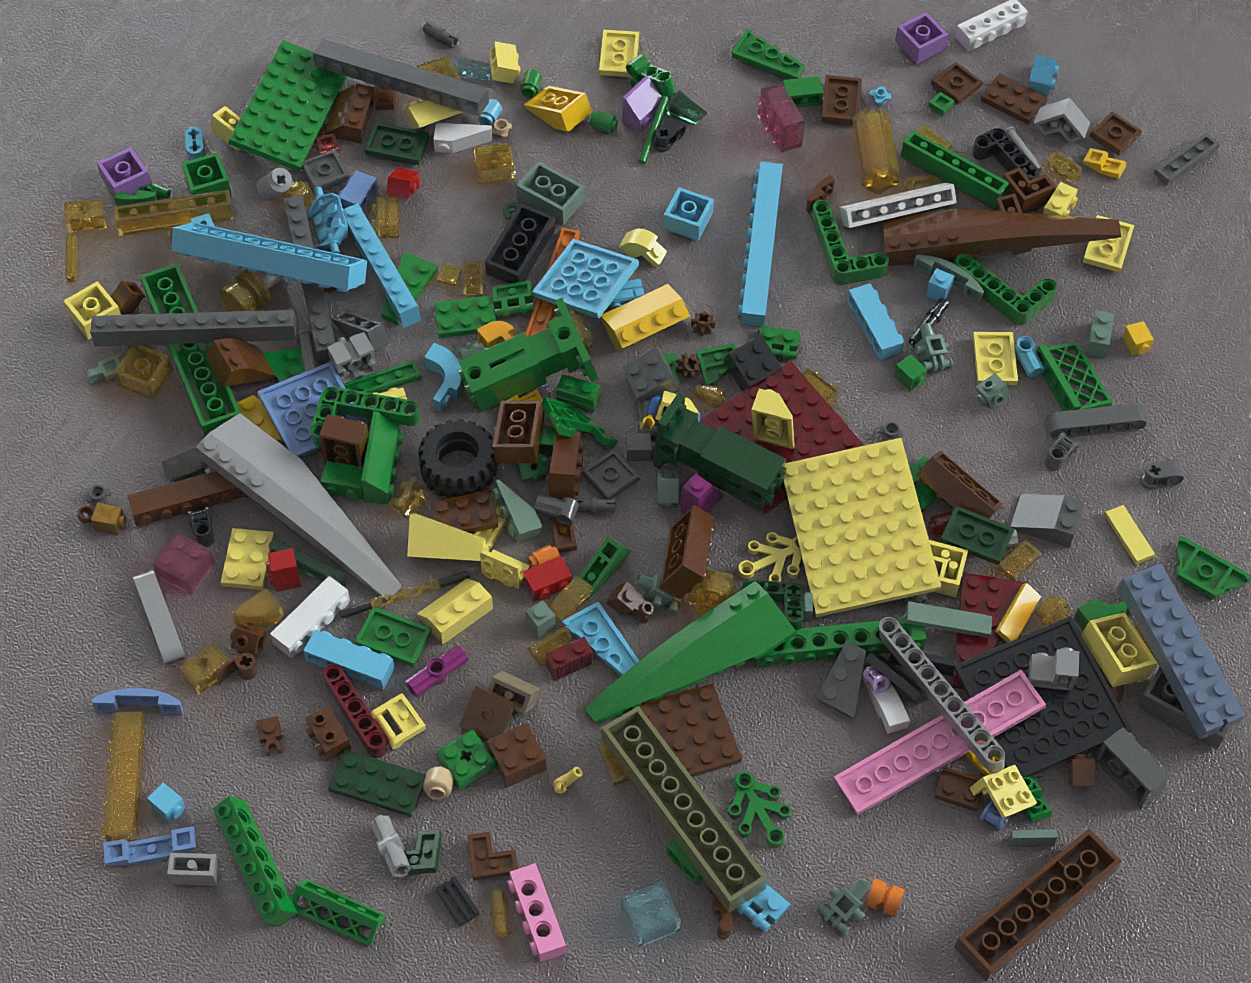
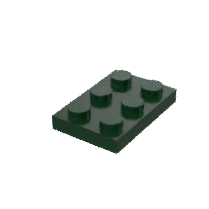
(397, 143)
(977, 535)

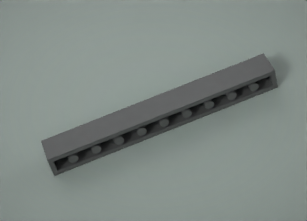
(401, 77)
(313, 293)
(193, 327)

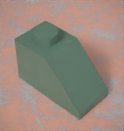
(667, 487)

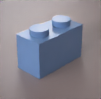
(359, 190)

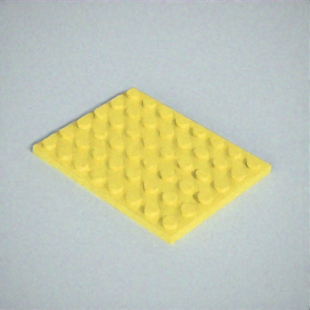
(860, 527)

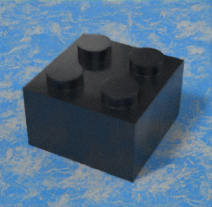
(751, 363)

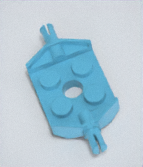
(328, 220)

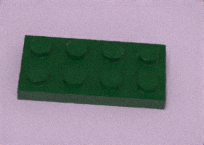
(377, 783)

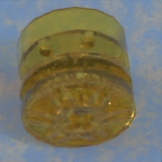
(245, 293)

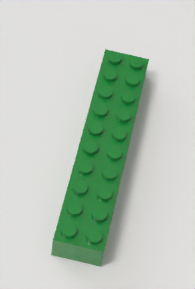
(208, 397)

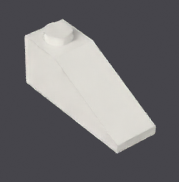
(458, 137)

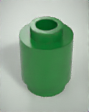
(531, 83)
(603, 121)

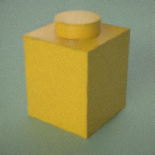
(1137, 338)

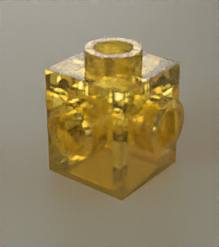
(1051, 605)

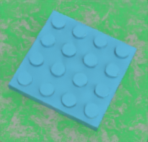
(586, 278)

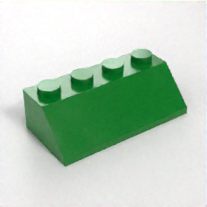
(381, 460)

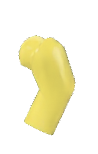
(566, 780)

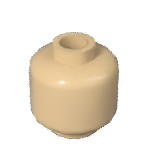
(438, 783)

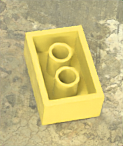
(1119, 649)

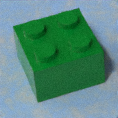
(205, 175)

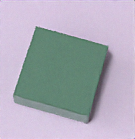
(808, 606)

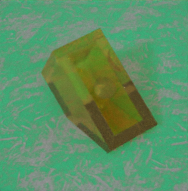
(260, 610)

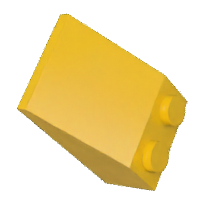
(560, 107)

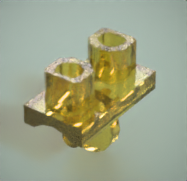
(411, 496)

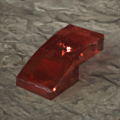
(326, 142)

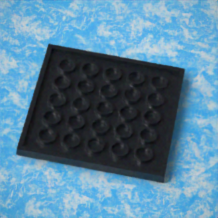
(1070, 721)

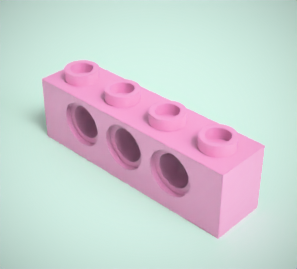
(529, 879)

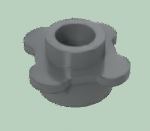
(893, 427)
(96, 490)

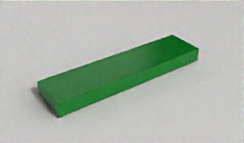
(386, 379)

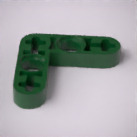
(784, 594)

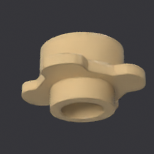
(501, 127)

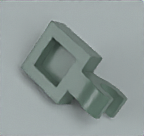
(105, 369)

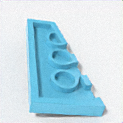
(602, 637)

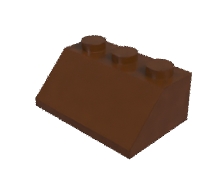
(352, 113)

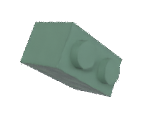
(1099, 334)

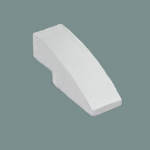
(889, 708)

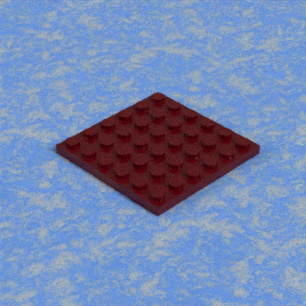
(815, 423)

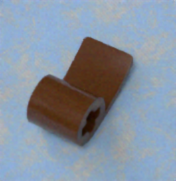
(238, 663)

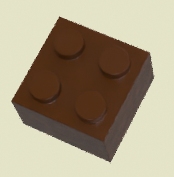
(517, 755)

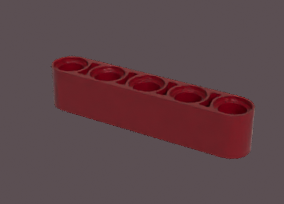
(357, 719)

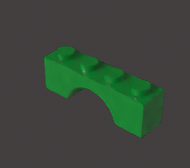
(1096, 610)

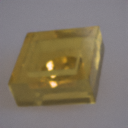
(449, 274)

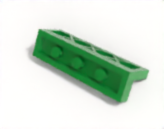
(343, 906)

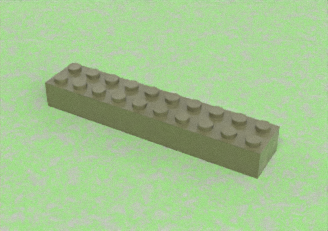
(684, 809)

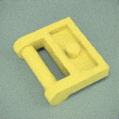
(403, 716)

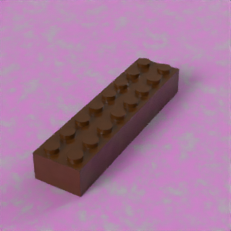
(1037, 904)

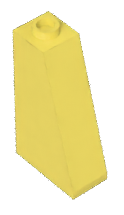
(437, 540)

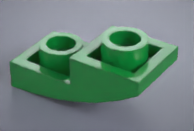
(139, 197)
(1041, 809)

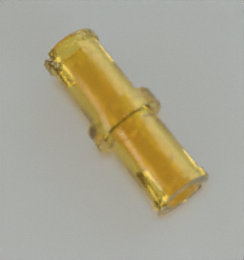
(499, 914)

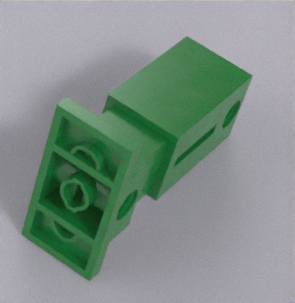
(525, 362)

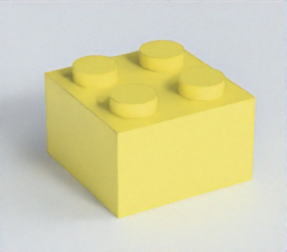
(89, 303)

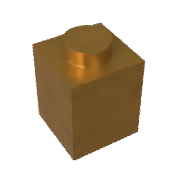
(108, 519)

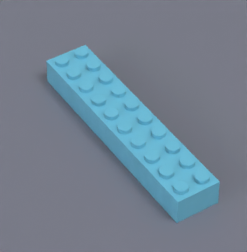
(269, 256)

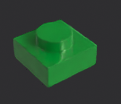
(941, 103)

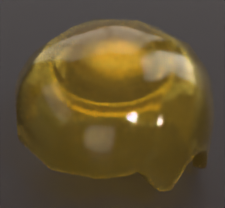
(300, 188)

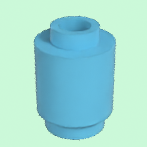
(490, 113)

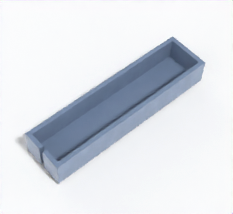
(1180, 651)

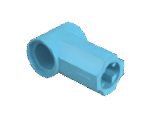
(1028, 357)

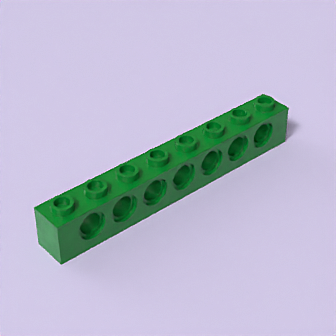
(829, 635)

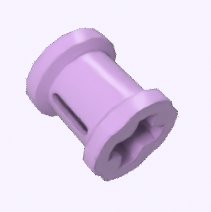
(874, 681)

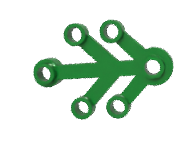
(758, 806)

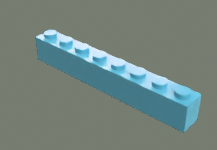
(381, 266)

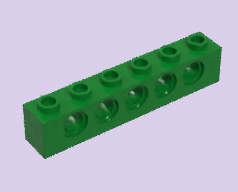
(254, 861)

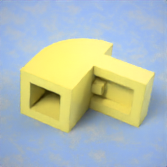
(643, 243)

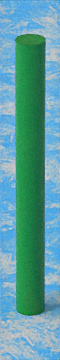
(655, 124)

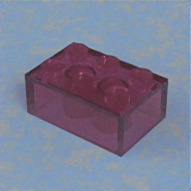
(781, 117)

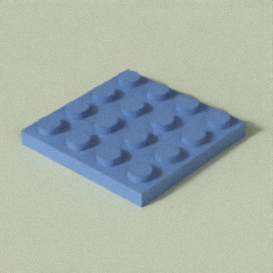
(294, 403)

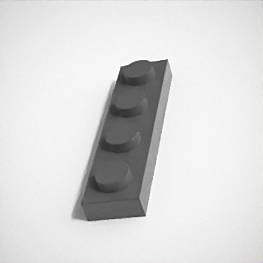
(1186, 158)

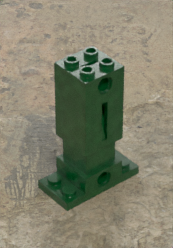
(718, 456)

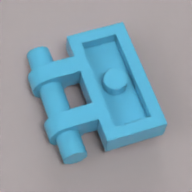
(770, 905)

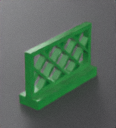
(1059, 381)

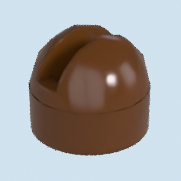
(85, 509)

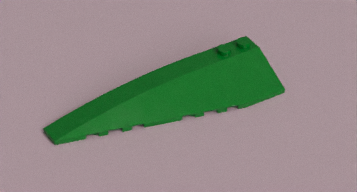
(725, 636)

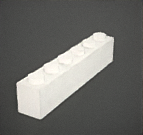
(898, 205)

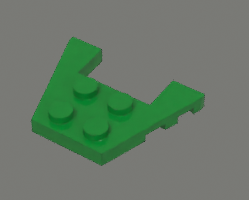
(569, 419)

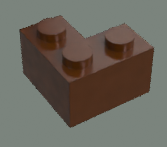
(1029, 193)

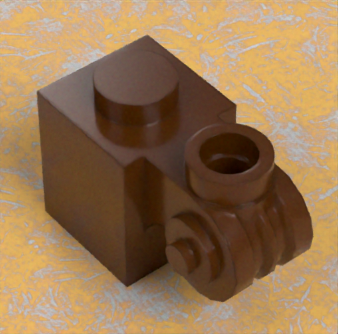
(628, 599)

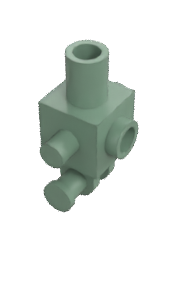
(932, 349)
(657, 595)
(846, 904)

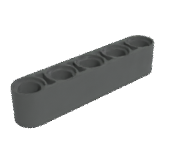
(1096, 420)

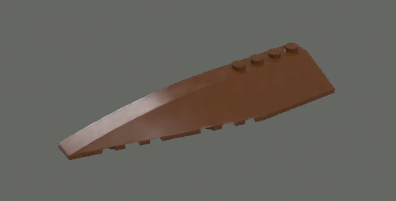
(982, 232)

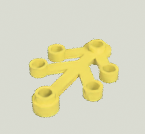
(775, 555)

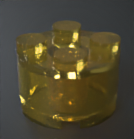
(712, 591)

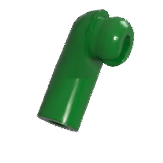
(159, 190)

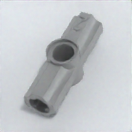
(391, 846)

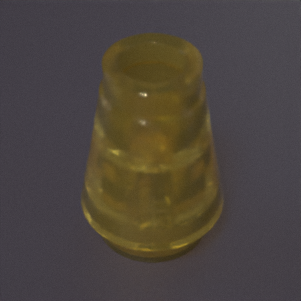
(712, 394)

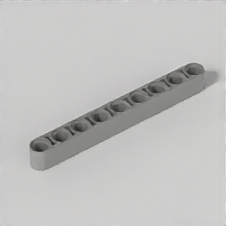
(944, 702)

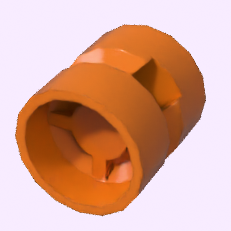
(884, 897)

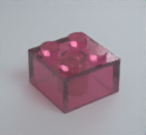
(184, 563)

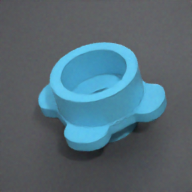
(880, 95)

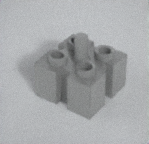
(352, 357)

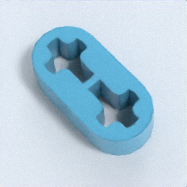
(191, 143)

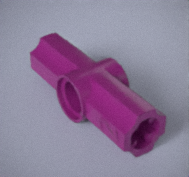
(427, 678)

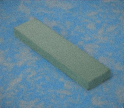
(948, 619)

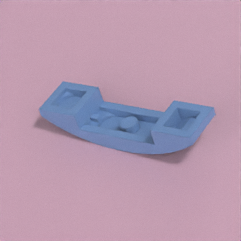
(111, 700)
(150, 849)

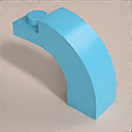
(446, 365)

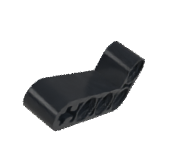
(1005, 150)

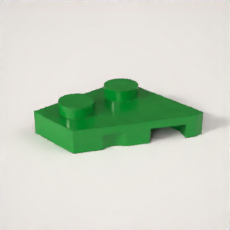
(712, 363)

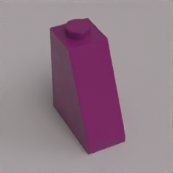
(699, 493)

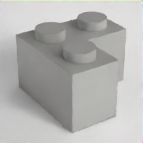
(1062, 117)
(1054, 671)

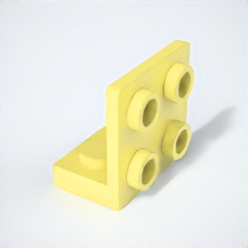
(502, 568)
(1006, 790)

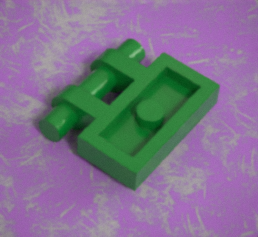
(513, 293)
(781, 339)

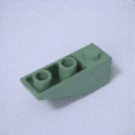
(519, 515)

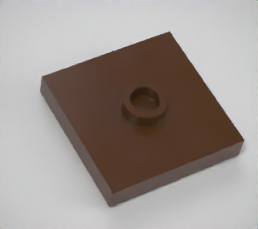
(956, 83)
(1115, 133)
(487, 713)

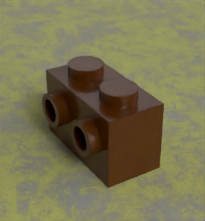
(327, 733)

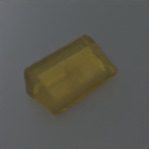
(548, 643)

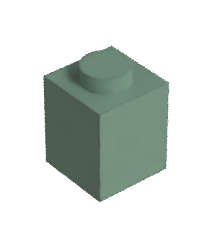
(540, 619)

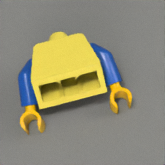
(659, 405)

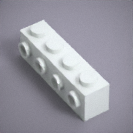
(991, 24)

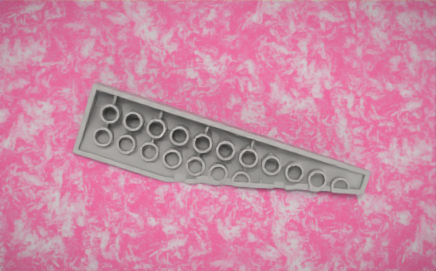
(293, 495)

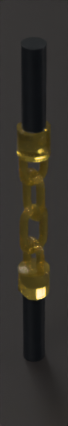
(431, 585)

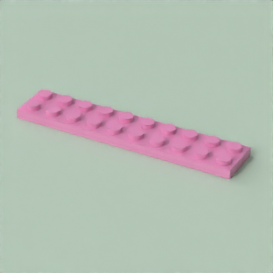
(936, 744)

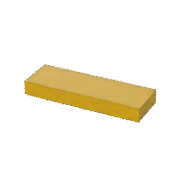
(1018, 613)

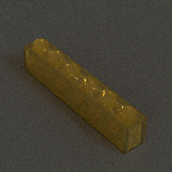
(172, 212)
(125, 776)

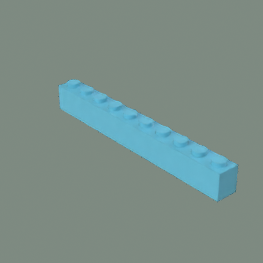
(761, 244)

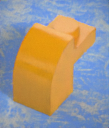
(495, 333)

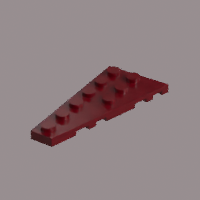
(987, 597)

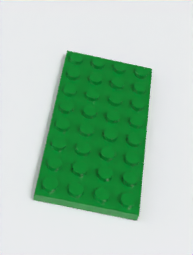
(287, 108)

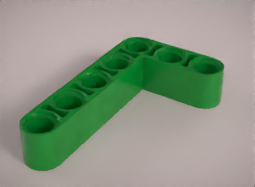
(842, 268)
(1003, 298)
(361, 409)

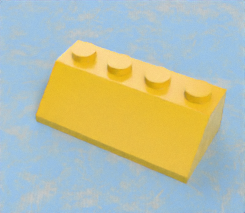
(644, 316)

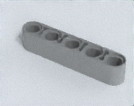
(159, 617)

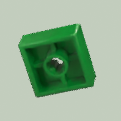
(467, 746)

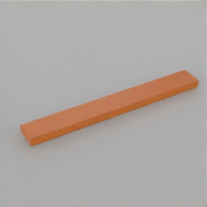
(544, 310)

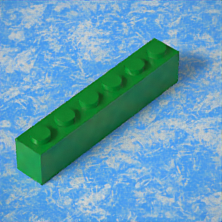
(953, 168)

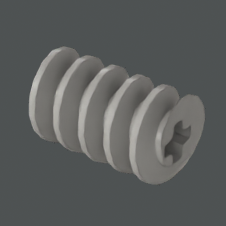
(274, 183)

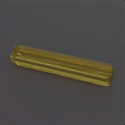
(71, 258)

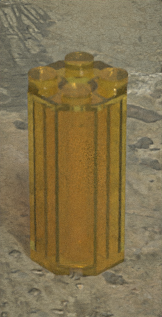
(875, 150)

